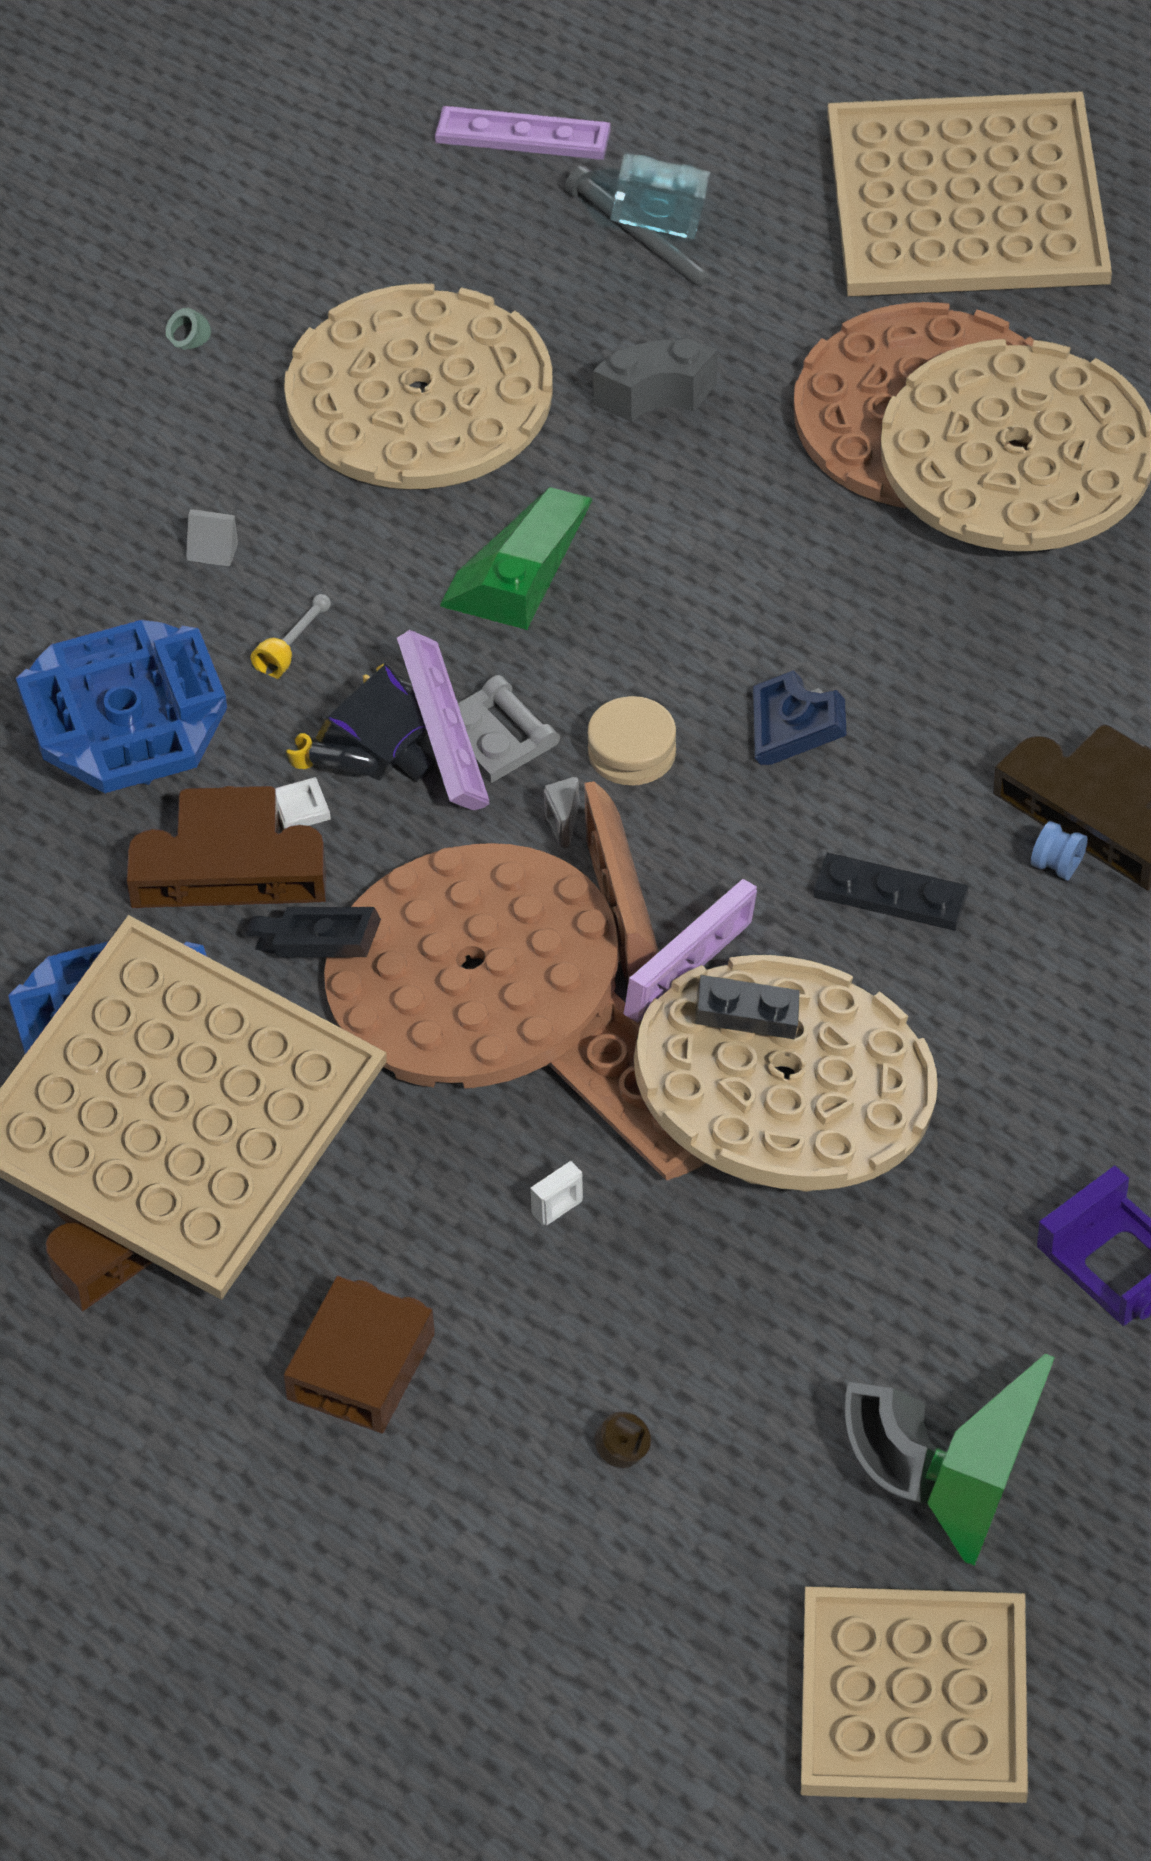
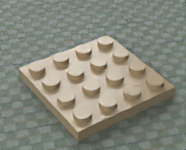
(914, 1695)

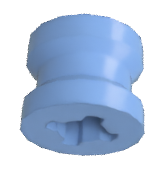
(1058, 850)

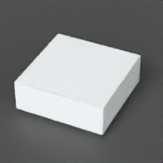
(301, 804)
(557, 1193)

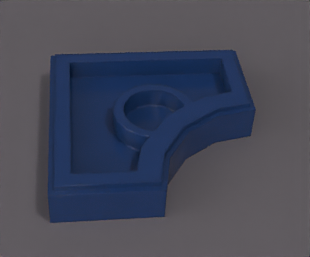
(794, 719)

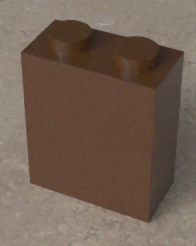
(359, 1353)

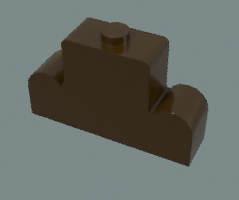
(1094, 792)

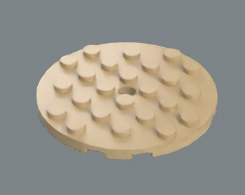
(364, 420)
(1082, 456)
(840, 1120)

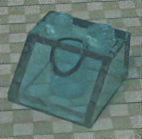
(659, 195)

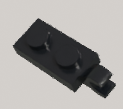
(317, 932)

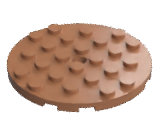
(858, 371)
(542, 979)

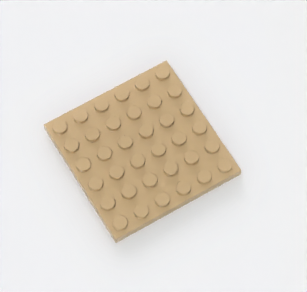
(967, 194)
(178, 1105)

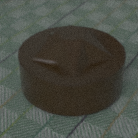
(622, 1439)

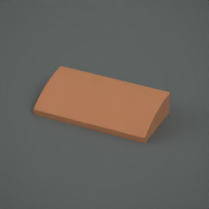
(618, 880)
(605, 1077)

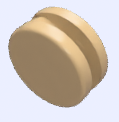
(631, 740)

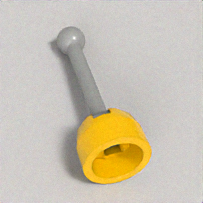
(277, 650)

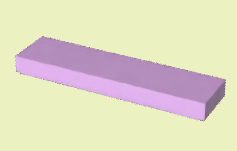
(523, 132)
(443, 721)
(691, 948)

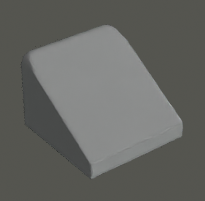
(211, 537)
(561, 808)

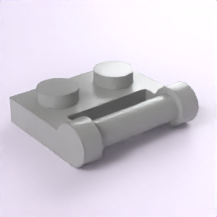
(492, 744)

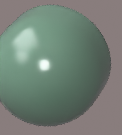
(200, 328)

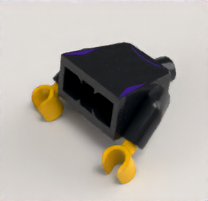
(370, 731)

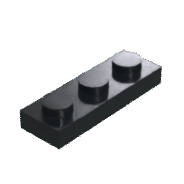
(891, 891)

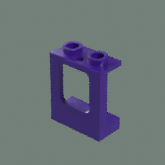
(1084, 1226)

